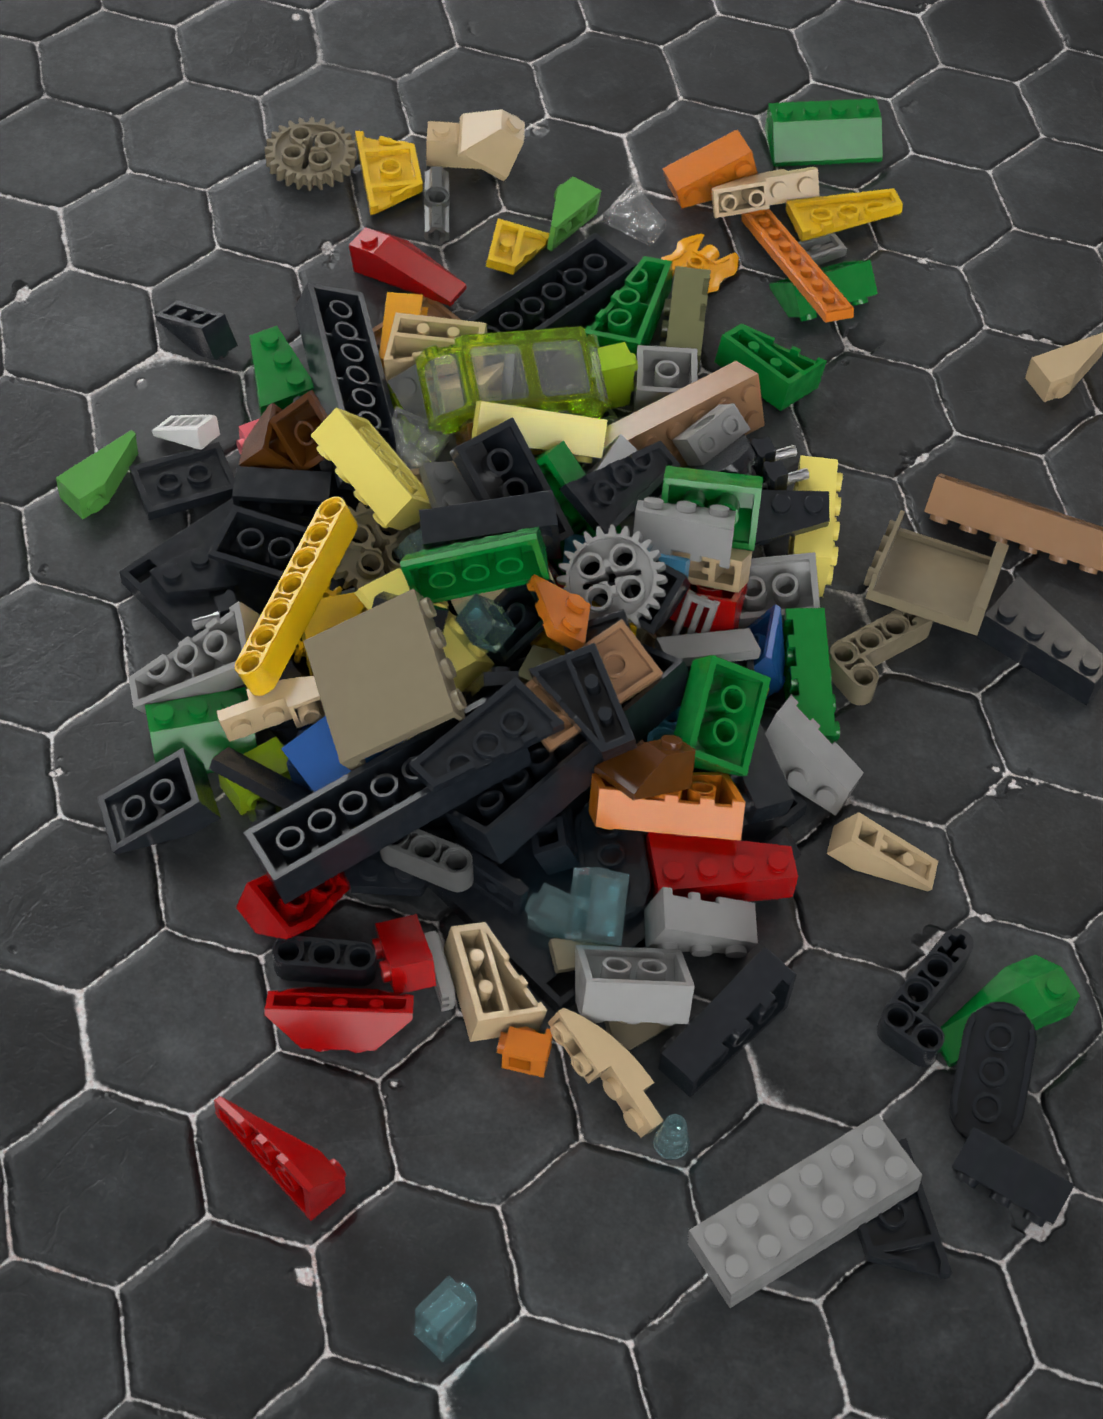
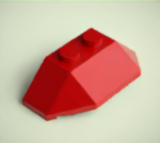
(339, 1016)

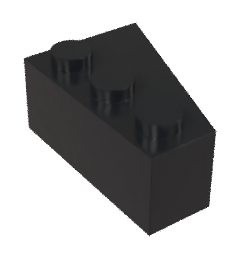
(587, 698)

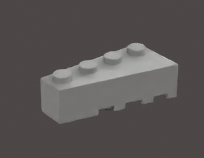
(198, 664)

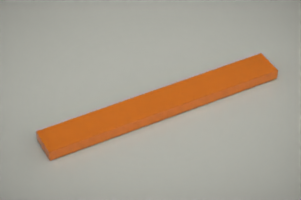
(798, 266)

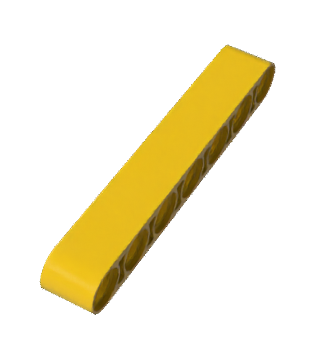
(296, 596)

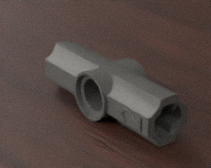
(436, 205)

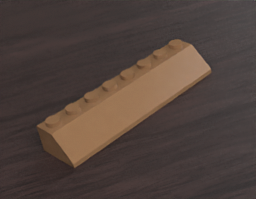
(1016, 521)

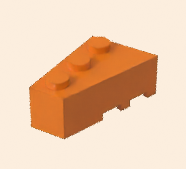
(708, 167)

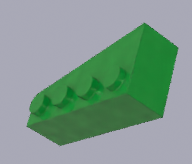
(636, 307)
(808, 668)

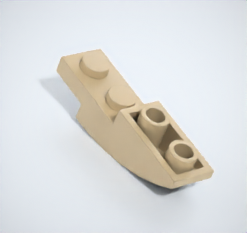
(763, 190)
(289, 700)
(600, 1055)

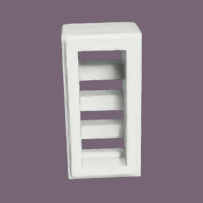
(189, 430)

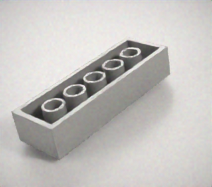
(804, 1210)

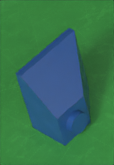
(769, 636)

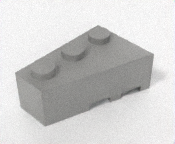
(686, 528)
(809, 759)
(700, 925)

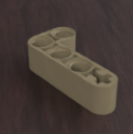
(869, 648)

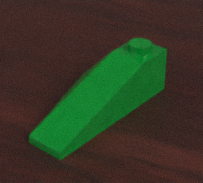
(1031, 984)

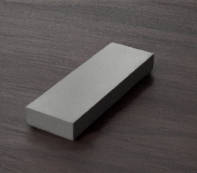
(727, 644)

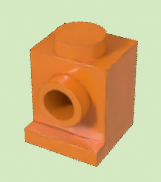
(525, 1050)

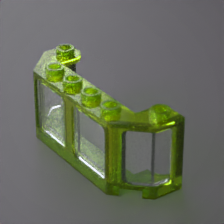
(515, 368)

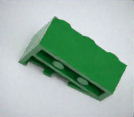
(276, 370)
(782, 372)

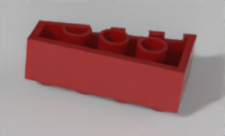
(720, 867)

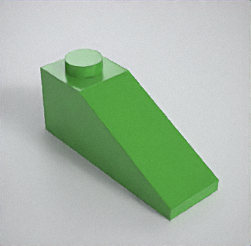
(573, 207)
(96, 478)

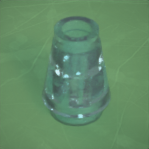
(672, 1138)

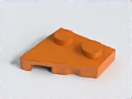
(563, 613)

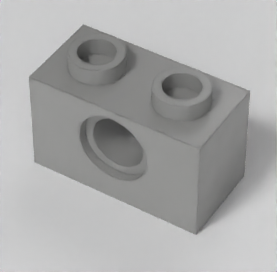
(711, 434)

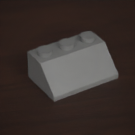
(782, 581)
(632, 985)

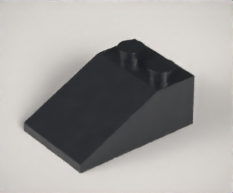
(159, 804)

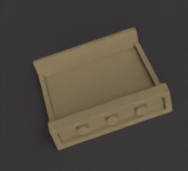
(933, 578)
(384, 677)

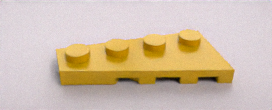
(835, 213)

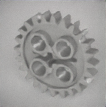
(605, 551)

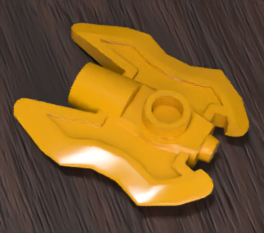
(707, 258)

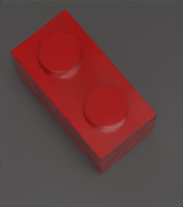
(404, 955)

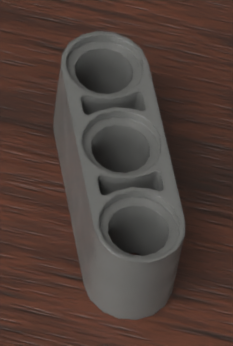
(435, 868)

